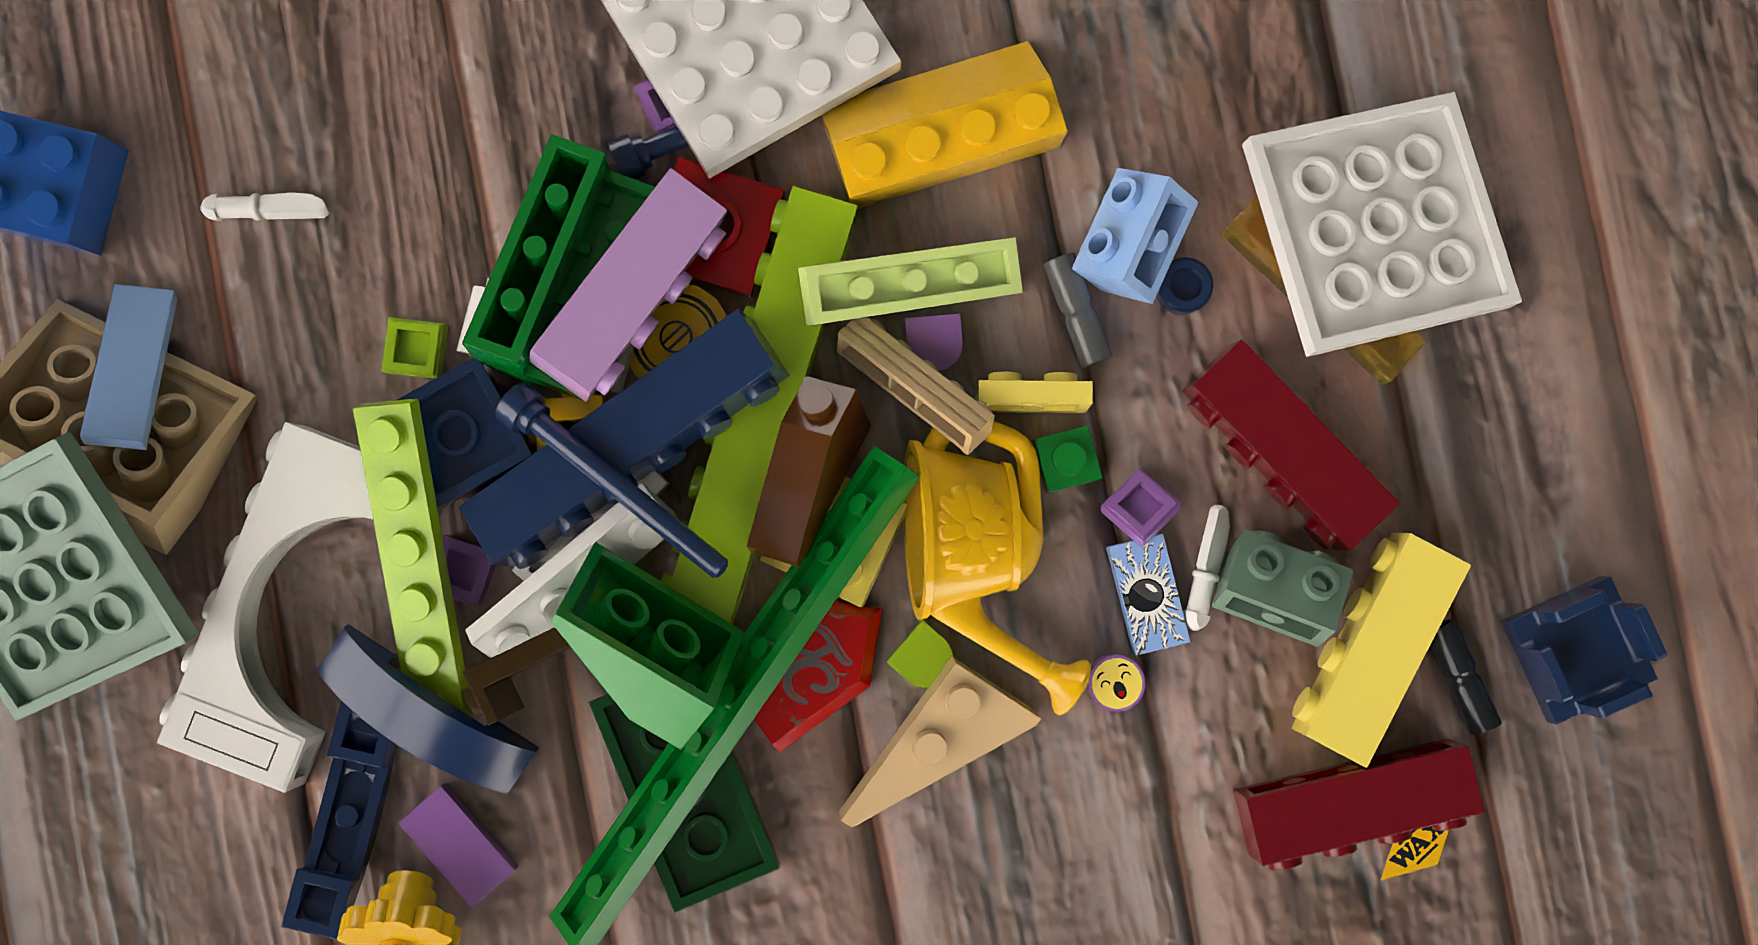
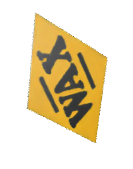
(1415, 853)

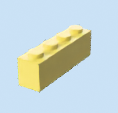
(1379, 646)

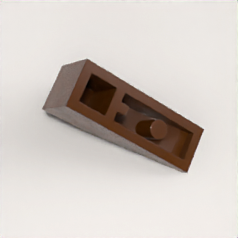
(807, 468)

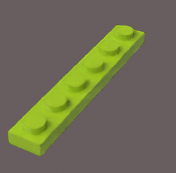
(411, 546)

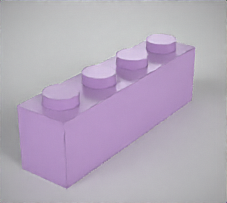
(628, 286)

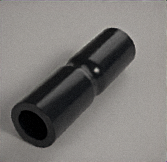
(1465, 682)

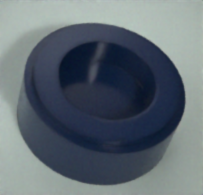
(1185, 286)

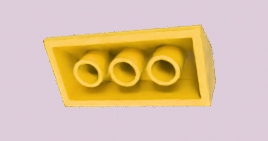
(944, 125)

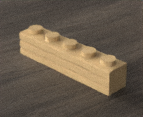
(915, 383)

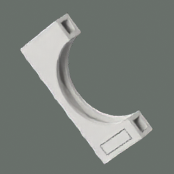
(225, 700)

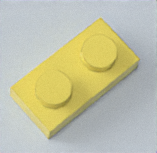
(1056, 394)

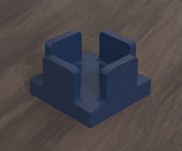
(462, 434)
(1586, 651)

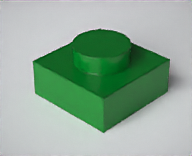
(1067, 459)

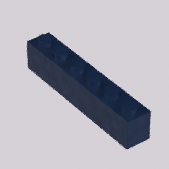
(634, 433)

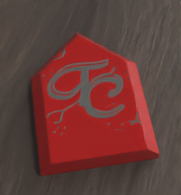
(824, 675)

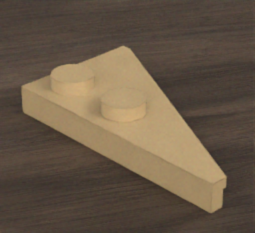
(947, 729)

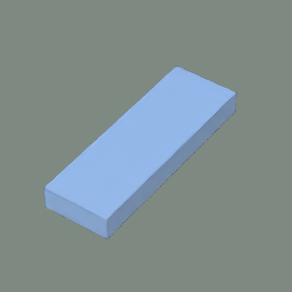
(129, 367)

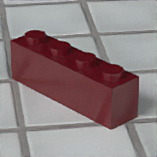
(1289, 448)
(1354, 804)

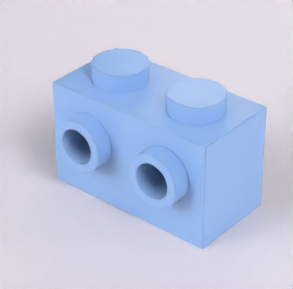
(1132, 235)

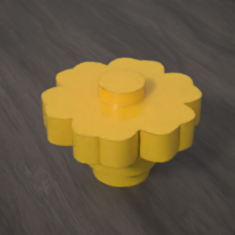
(400, 915)

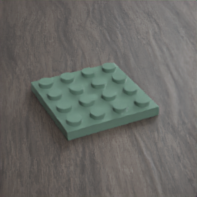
(73, 583)

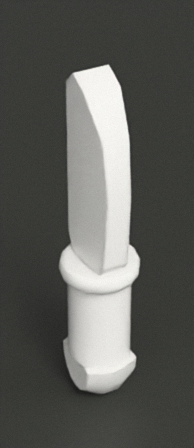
(266, 206)
(1208, 566)

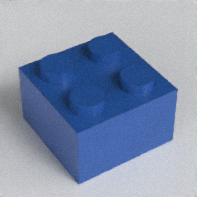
(57, 182)

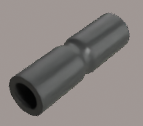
(1080, 317)

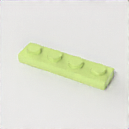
(909, 281)

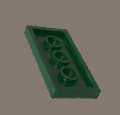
(722, 835)

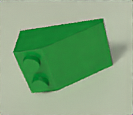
(647, 644)

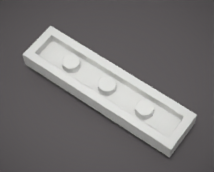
(533, 602)

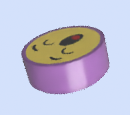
(1116, 682)

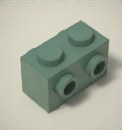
(1283, 587)

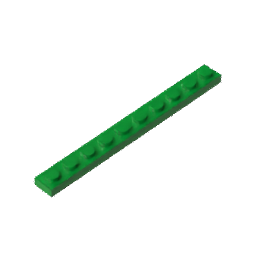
(757, 668)

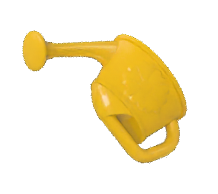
(976, 536)

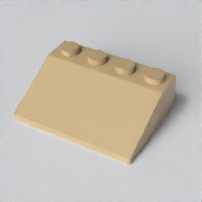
(190, 436)

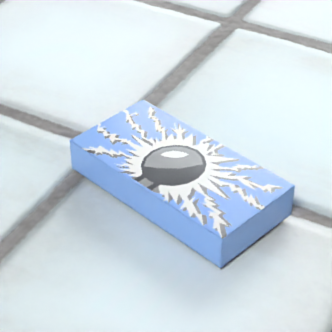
(1148, 595)

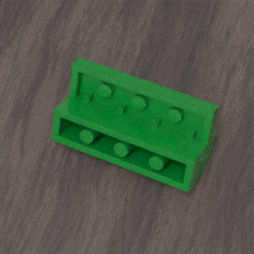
(554, 243)

